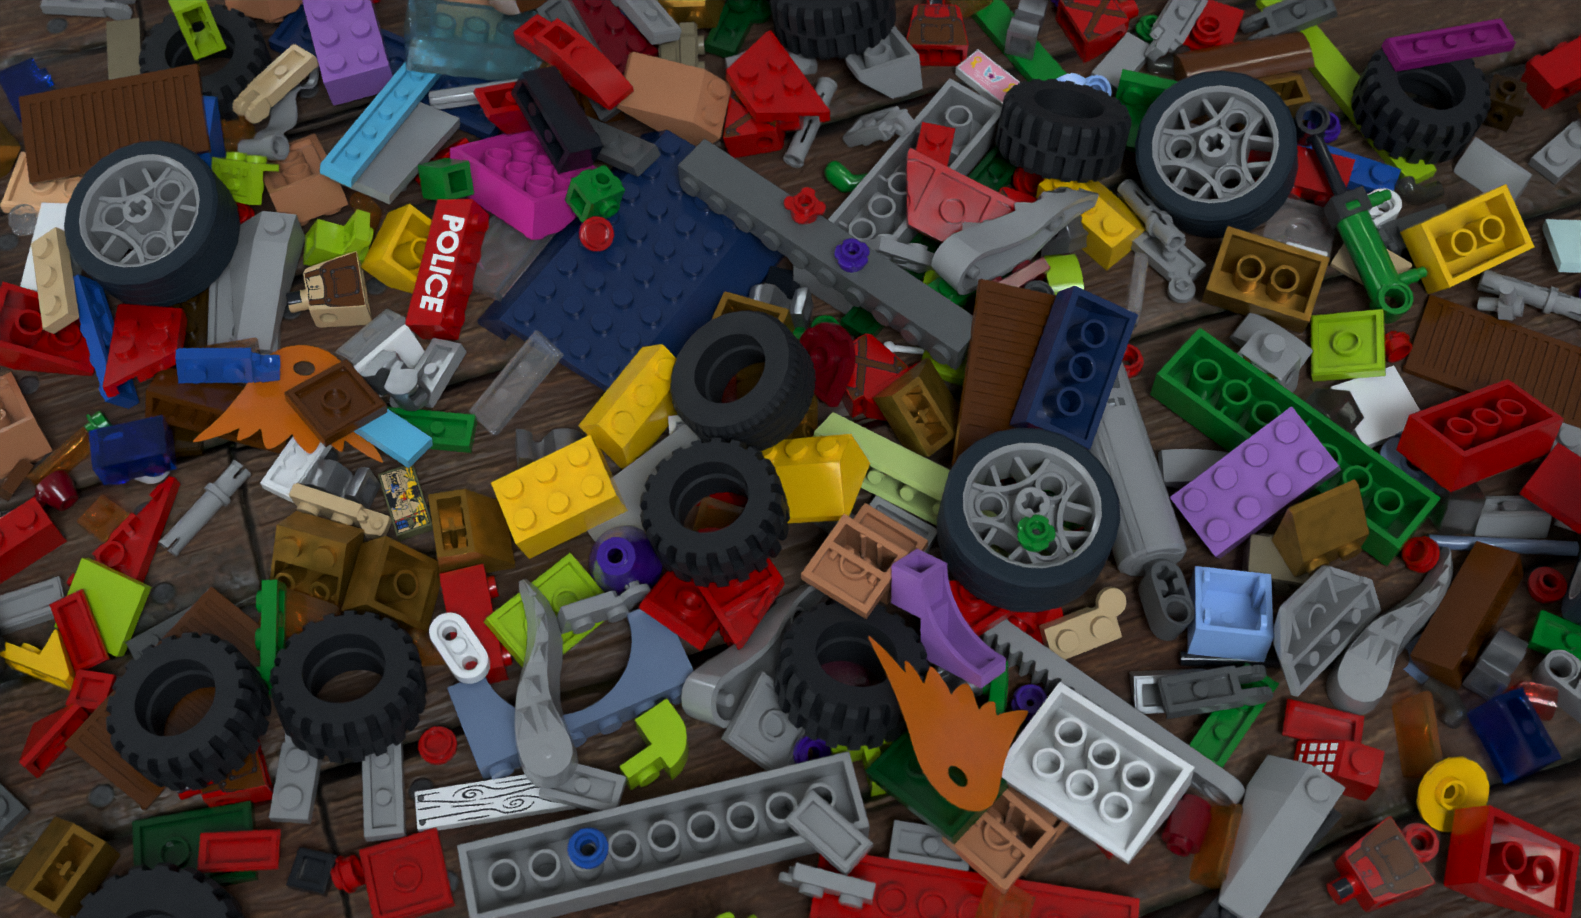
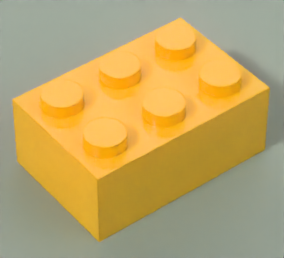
(1467, 239)
(558, 497)

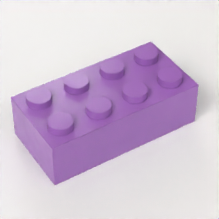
(348, 48)
(1255, 483)

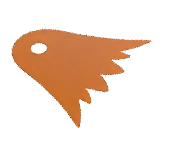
(265, 408)
(953, 732)

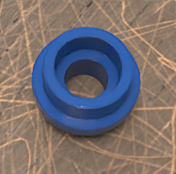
(583, 837)

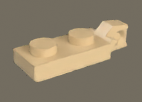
(340, 510)

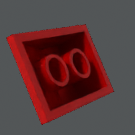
(31, 348)
(1511, 863)

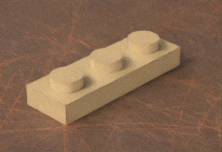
(54, 281)

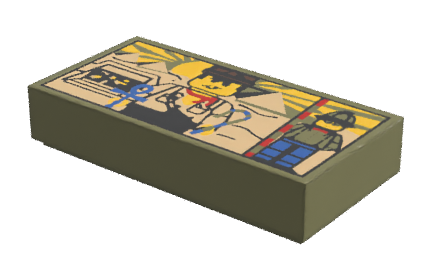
(405, 502)

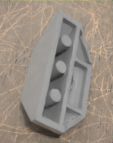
(1321, 623)

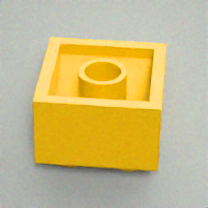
(399, 248)

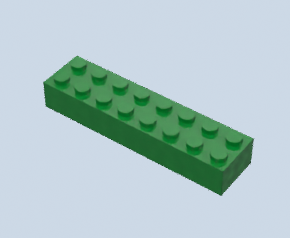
(1235, 400)

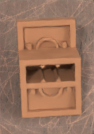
(858, 559)
(1009, 839)

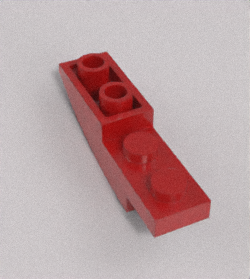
(576, 58)

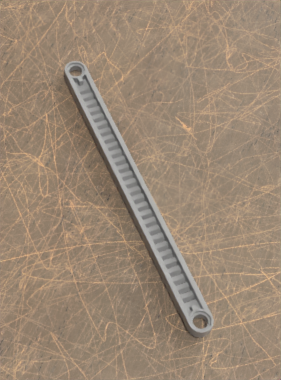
(1051, 669)

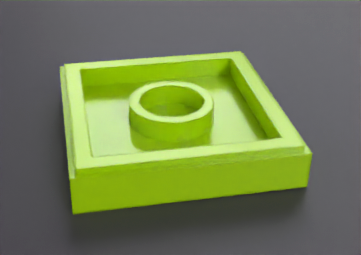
(1348, 345)
(114, 601)

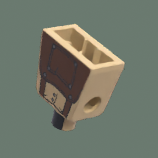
(334, 293)

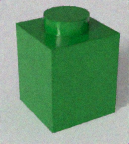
(446, 179)

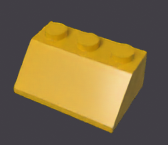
(1109, 224)
(634, 407)
(819, 475)

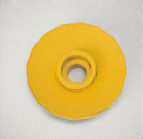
(1466, 789)

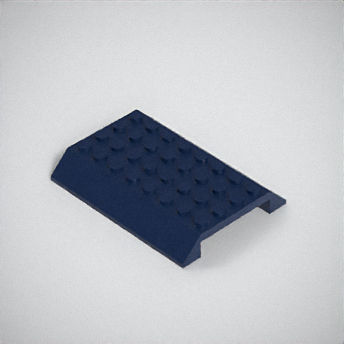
(647, 287)

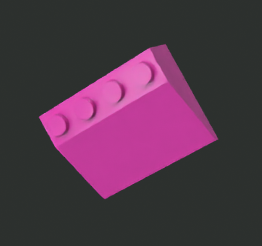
(519, 183)

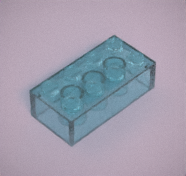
(465, 40)

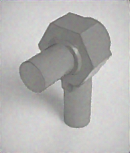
(1508, 304)

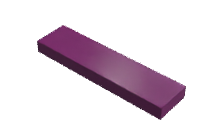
(1448, 44)

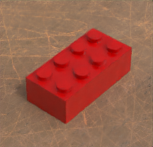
(1479, 434)

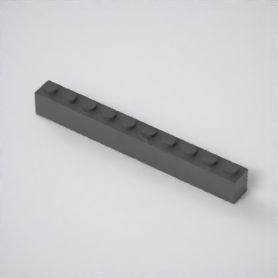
(879, 288)

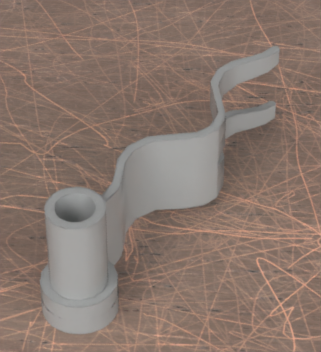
(284, 115)

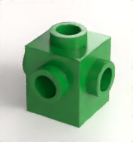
(595, 193)

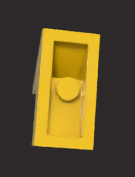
(48, 665)

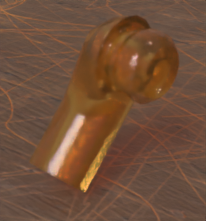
(367, 204)
(428, 654)

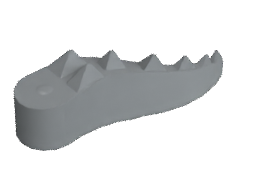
(1003, 243)
(1367, 663)
(721, 682)
(540, 727)

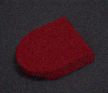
(832, 358)

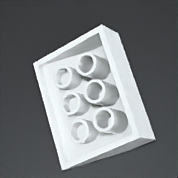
(1096, 773)

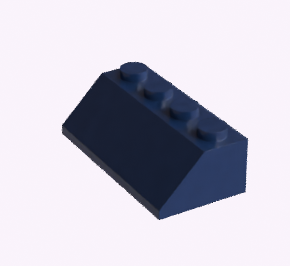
(1075, 366)

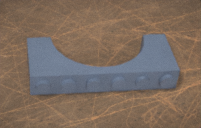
(652, 674)

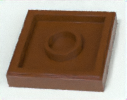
(335, 402)

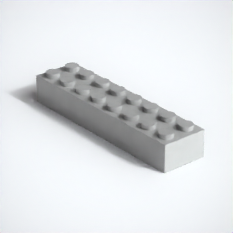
(880, 198)

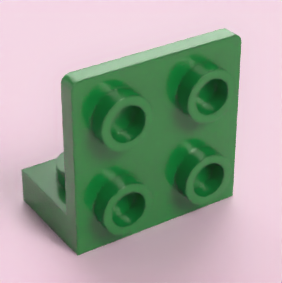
(1137, 93)

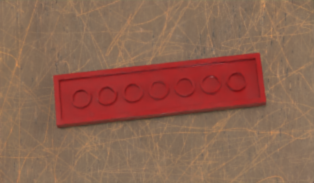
(940, 892)

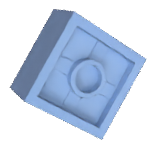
(1230, 614)

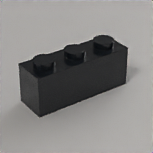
(557, 119)

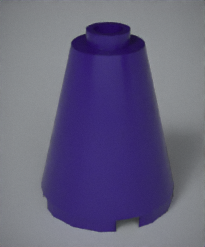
(637, 564)

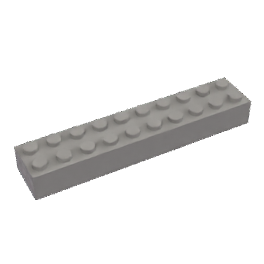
(655, 842)

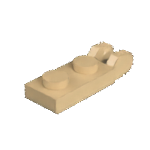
(274, 83)

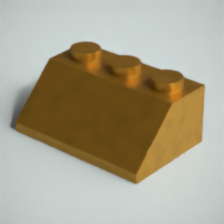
(1266, 279)

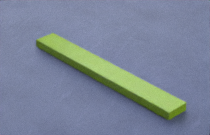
(1339, 81)

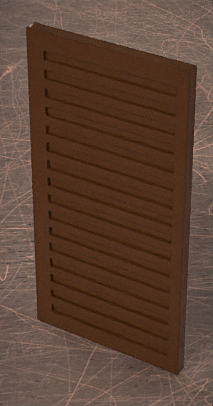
(81, 124)
(1476, 350)
(999, 356)
(91, 740)

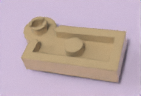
(1086, 627)

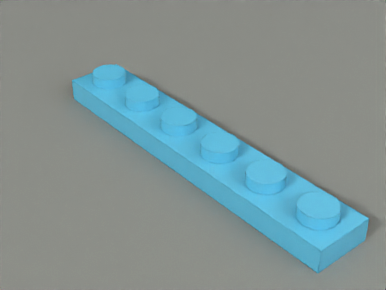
(376, 125)

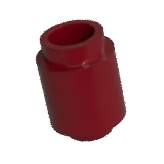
(1187, 825)

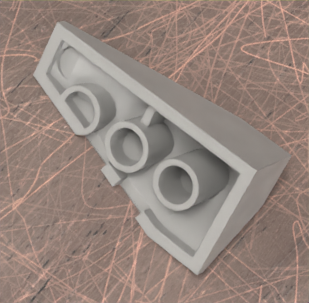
(889, 66)
(263, 274)
(1279, 818)

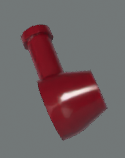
(57, 491)

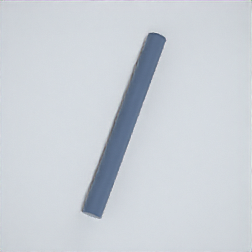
(1521, 546)

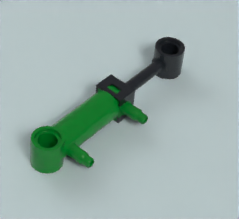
(1351, 216)

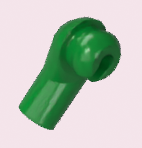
(841, 177)

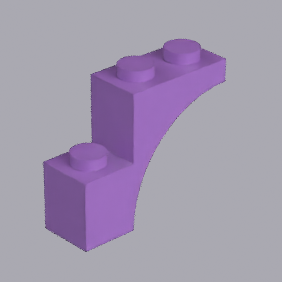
(924, 590)

